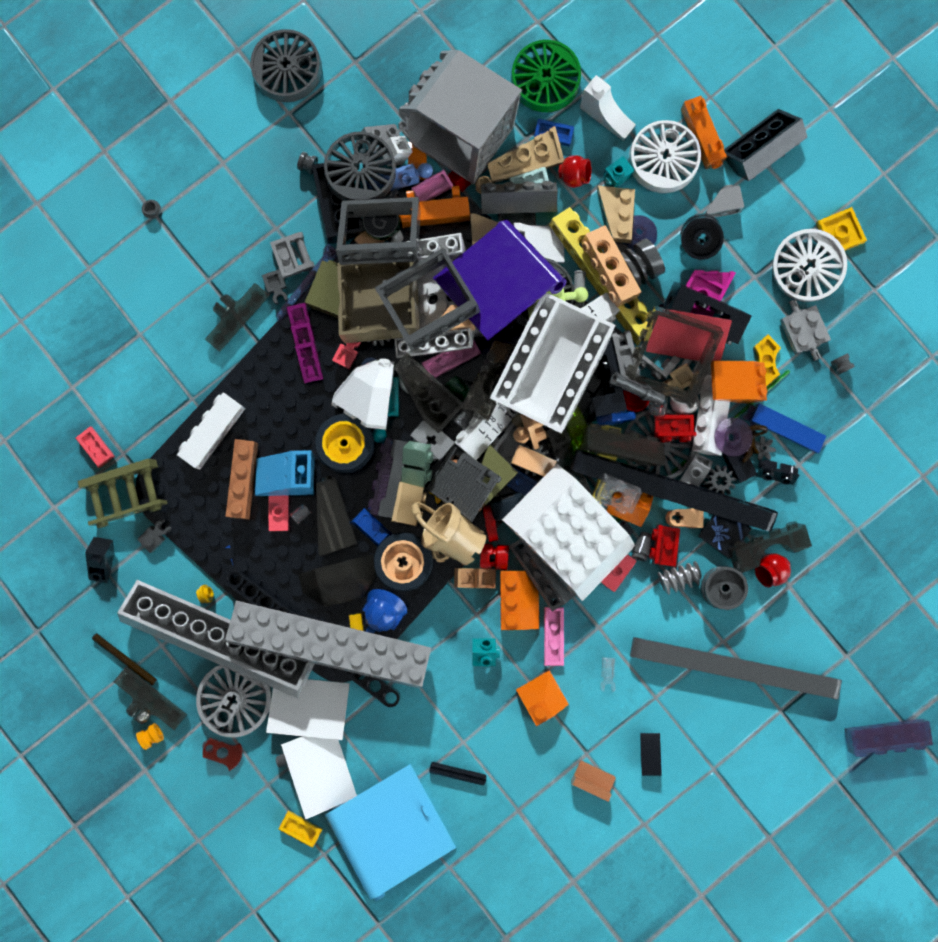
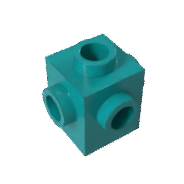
(484, 652)

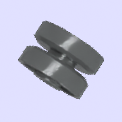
(735, 585)

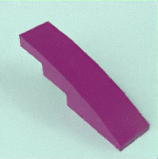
(305, 343)

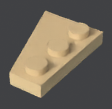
(619, 210)

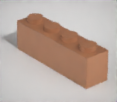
(242, 479)

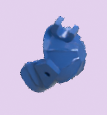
(383, 611)

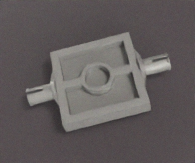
(805, 329)

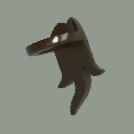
(753, 450)

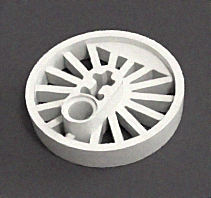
(673, 161)
(829, 245)

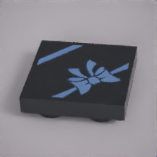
(723, 533)

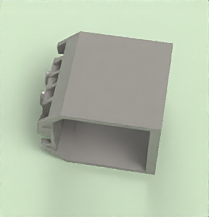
(460, 113)

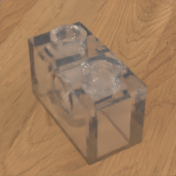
(610, 485)

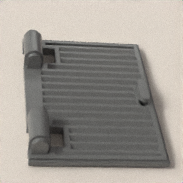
(463, 483)

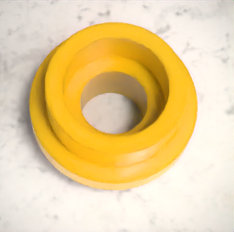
(205, 594)

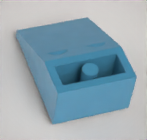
(285, 474)

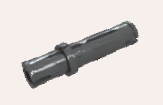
(644, 392)

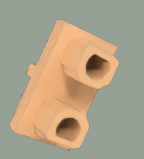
(531, 431)

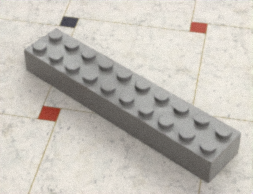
(205, 636)
(328, 644)

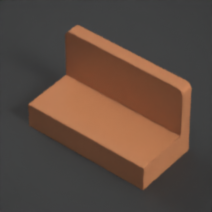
(593, 780)

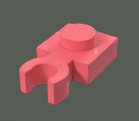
(346, 354)

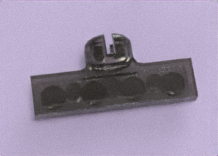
(235, 315)
(148, 700)

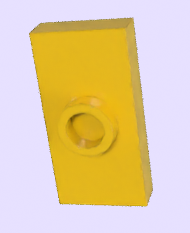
(300, 829)

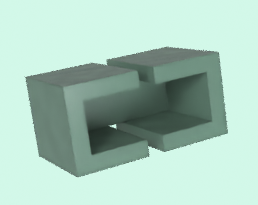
(417, 458)

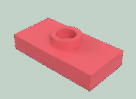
(95, 447)
(278, 513)
(619, 573)

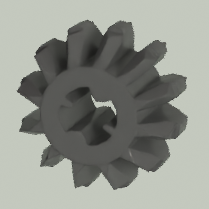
(720, 473)

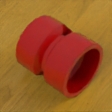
(501, 557)

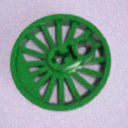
(539, 70)

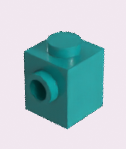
(618, 172)

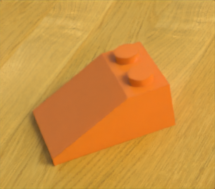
(739, 381)

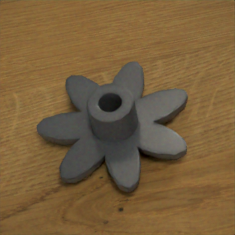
(767, 449)

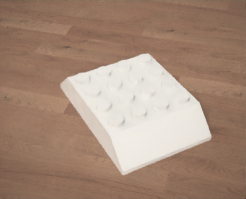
(553, 362)
(569, 531)

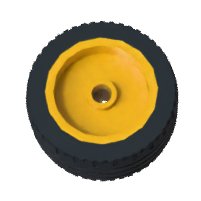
(354, 454)

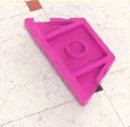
(711, 284)

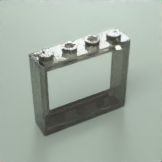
(702, 368)

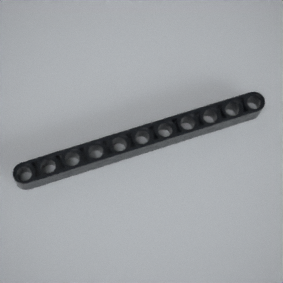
(676, 490)
(258, 598)

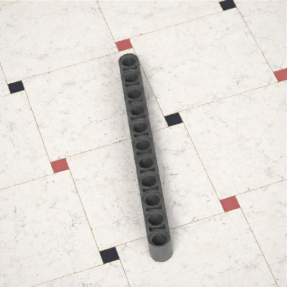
(735, 668)

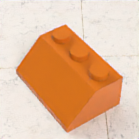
(518, 601)

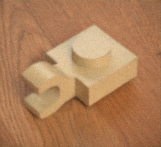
(680, 377)

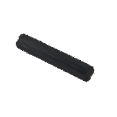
(457, 773)

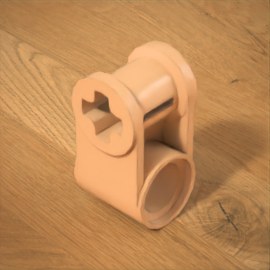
(687, 518)

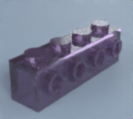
(888, 736)

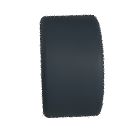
(504, 504)

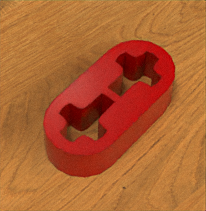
(490, 524)

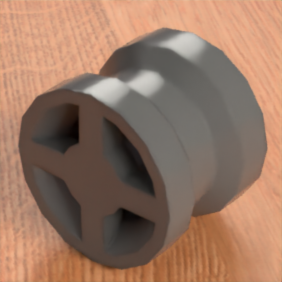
(305, 162)
(842, 364)

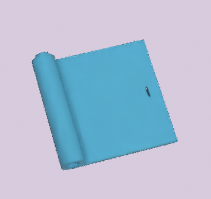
(388, 832)

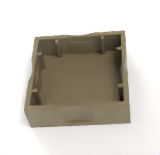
(361, 310)

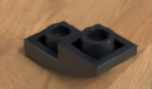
(651, 754)

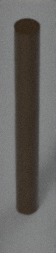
(124, 659)

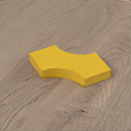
(766, 353)

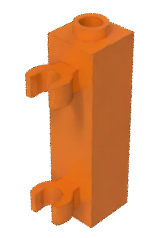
(702, 127)
(440, 211)

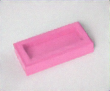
(432, 186)

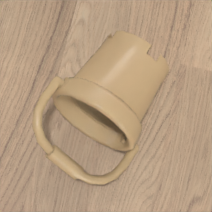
(450, 532)

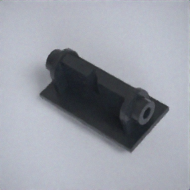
(786, 474)

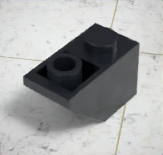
(99, 559)

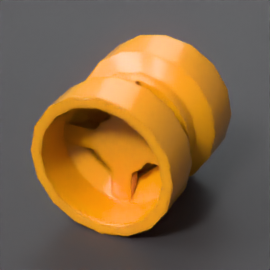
(150, 736)

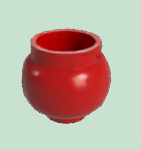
(575, 171)
(773, 570)

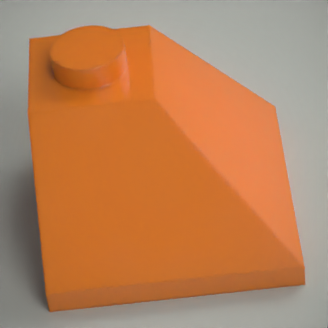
(542, 697)

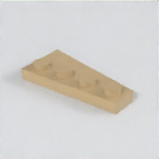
(535, 154)

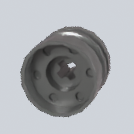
(644, 261)

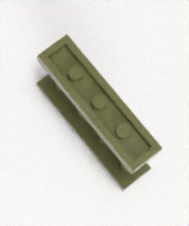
(110, 479)

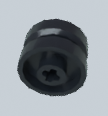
(707, 246)

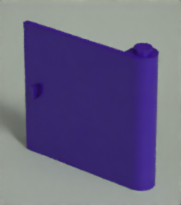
(503, 277)

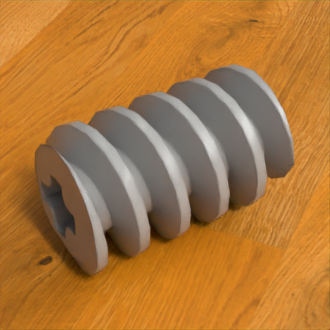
(680, 577)

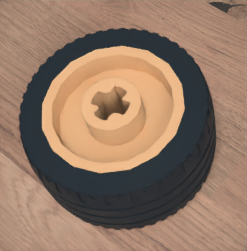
(388, 564)

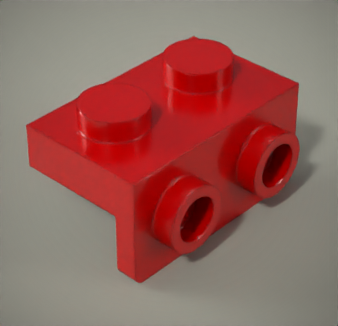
(674, 427)
(665, 545)

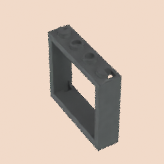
(379, 252)
(441, 324)

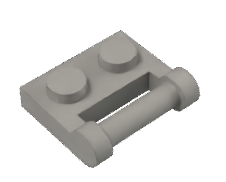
(286, 258)

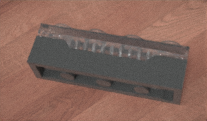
(547, 583)

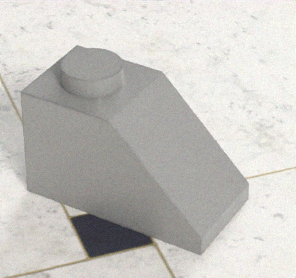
(727, 202)

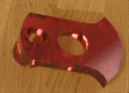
(231, 760)

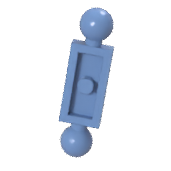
(406, 176)

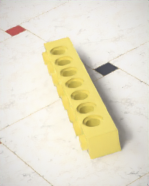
(571, 241)

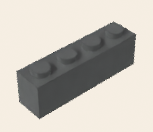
(519, 198)

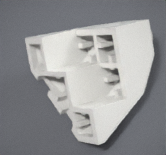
(367, 393)

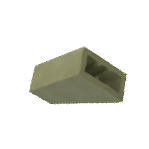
(324, 290)
(500, 466)

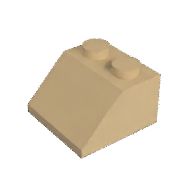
(406, 497)

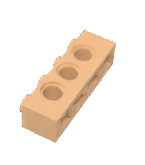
(602, 239)

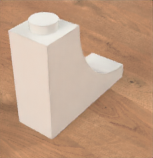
(600, 105)

